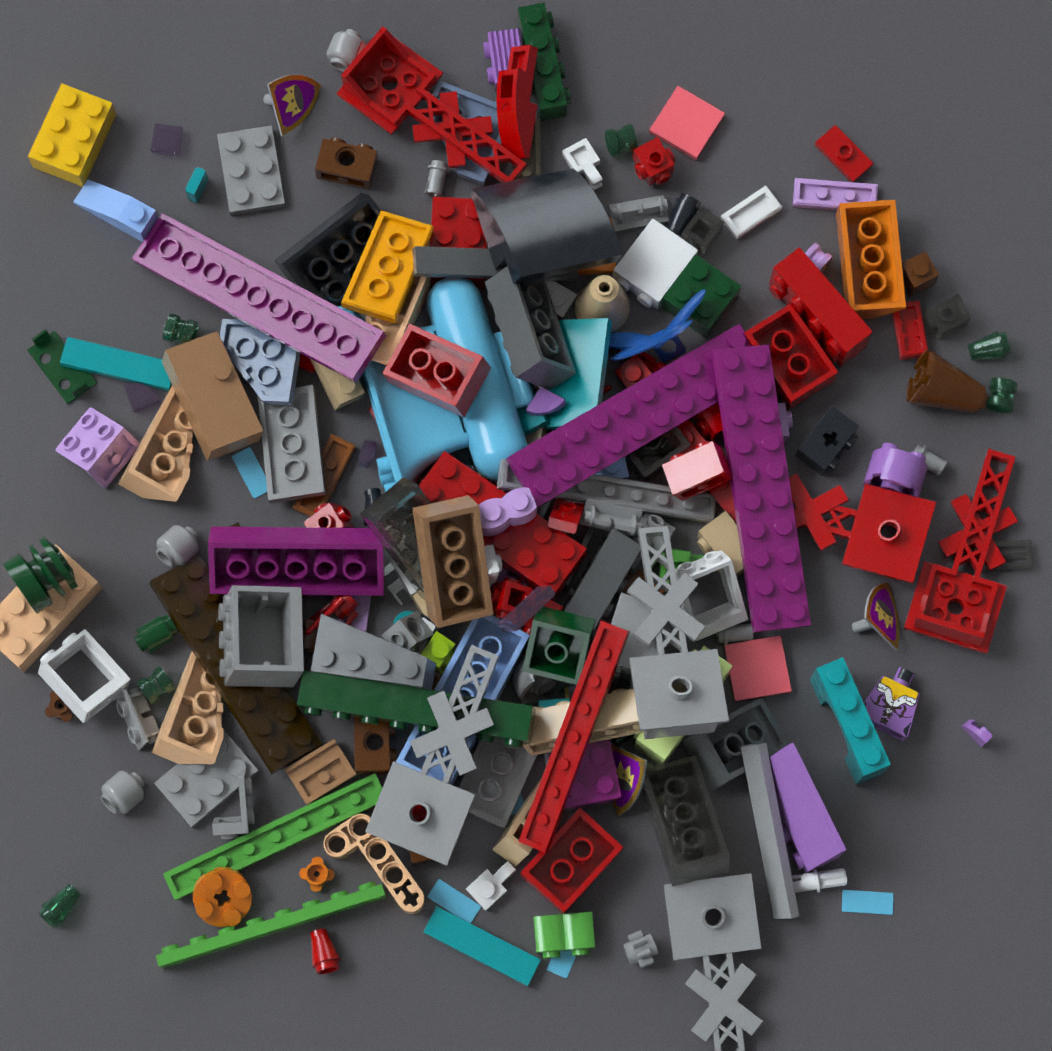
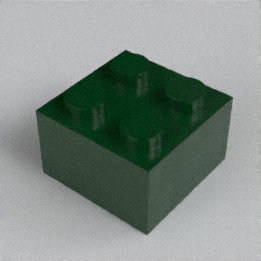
(718, 298)
(558, 645)

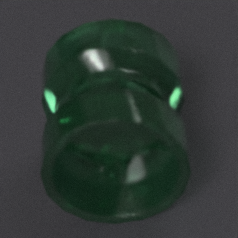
(620, 140)
(179, 330)
(1001, 395)
(151, 690)

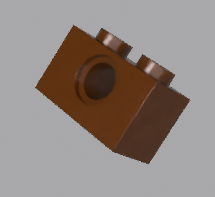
(358, 174)
(368, 760)

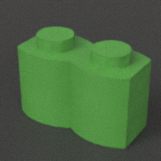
(564, 933)

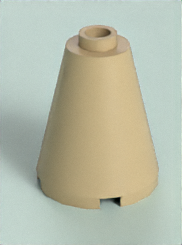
(603, 299)

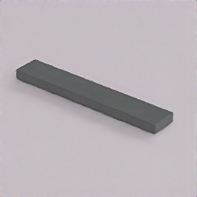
(462, 263)

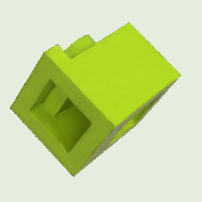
(439, 651)

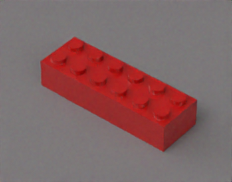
(528, 550)

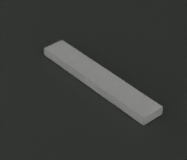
(770, 831)

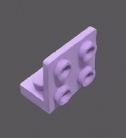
(98, 446)

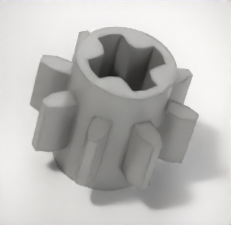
(640, 949)

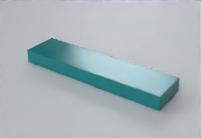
(115, 363)
(482, 946)

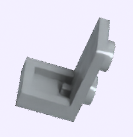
(232, 826)

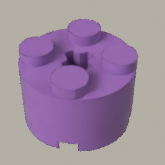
(896, 470)

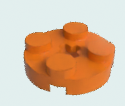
(213, 883)

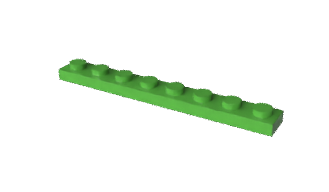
(278, 834)
(259, 928)

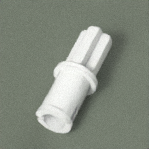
(819, 880)

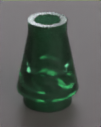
(991, 346)
(59, 906)

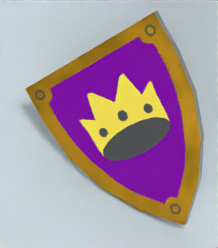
(291, 100)
(880, 615)
(630, 775)

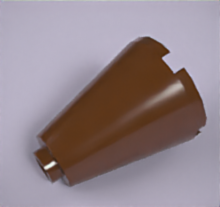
(944, 386)

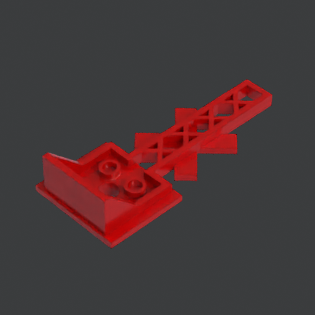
(389, 61)
(867, 548)
(941, 585)

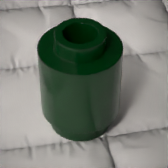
(155, 634)

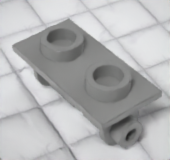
(639, 212)
(610, 515)
(131, 707)

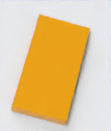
(386, 267)

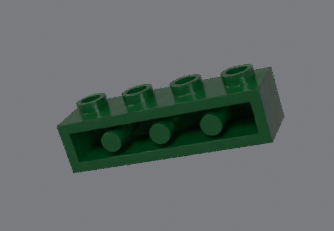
(548, 73)

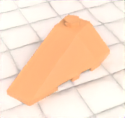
(408, 315)
(163, 456)
(193, 720)

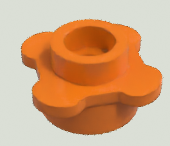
(316, 866)

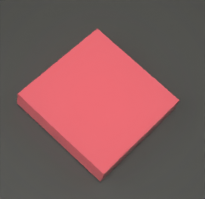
(686, 123)
(757, 668)

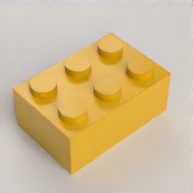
(72, 135)

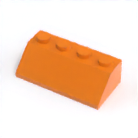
(870, 257)

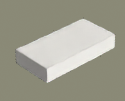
(751, 212)

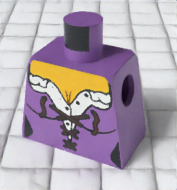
(893, 704)

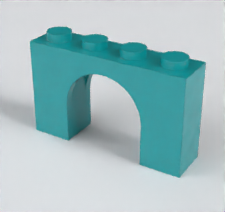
(865, 751)

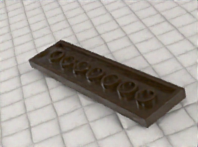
(264, 713)

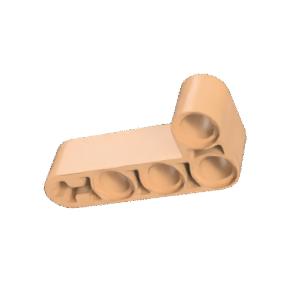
(381, 866)

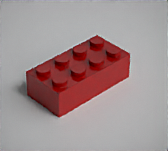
(820, 307)

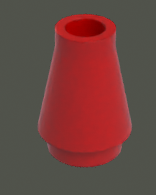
(324, 955)

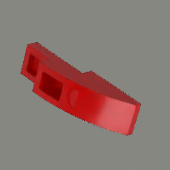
(514, 110)

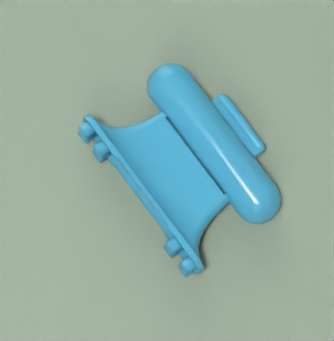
(420, 431)

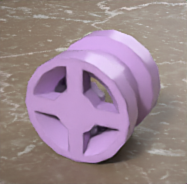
(818, 257)

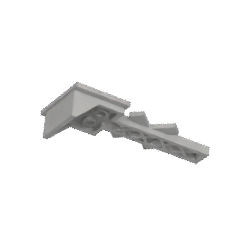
(659, 707)
(445, 804)
(733, 933)

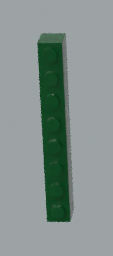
(406, 707)

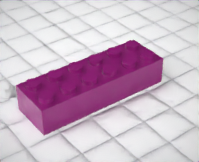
(304, 557)

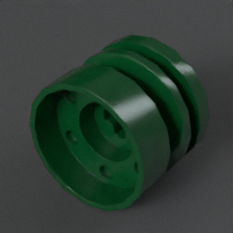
(40, 574)

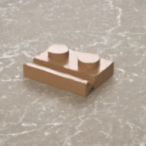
(320, 772)

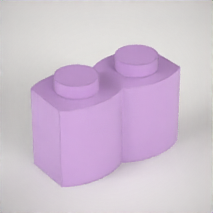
(513, 509)

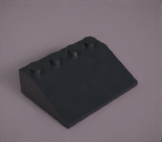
(330, 253)

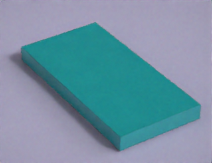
(588, 349)

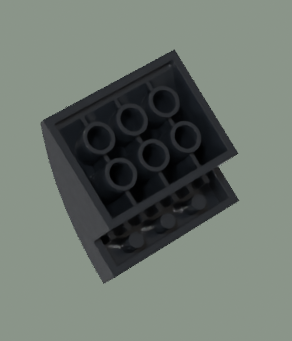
(545, 225)

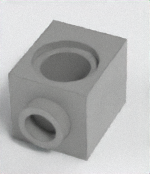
(409, 632)

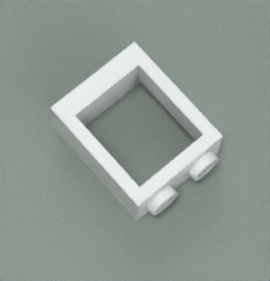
(723, 615)
(101, 698)

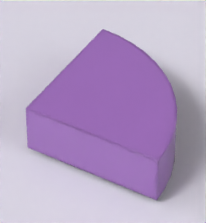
(545, 403)
(980, 735)

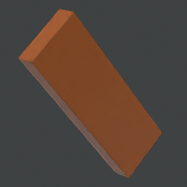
(335, 458)

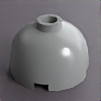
(532, 687)

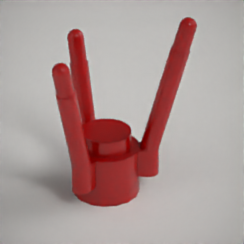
(341, 606)

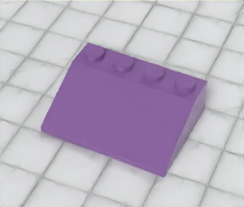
(803, 813)

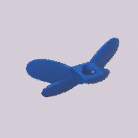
(637, 343)

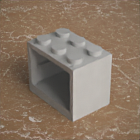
(630, 616)
(261, 636)

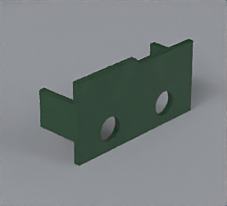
(52, 344)

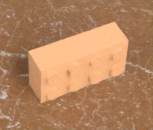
(28, 634)

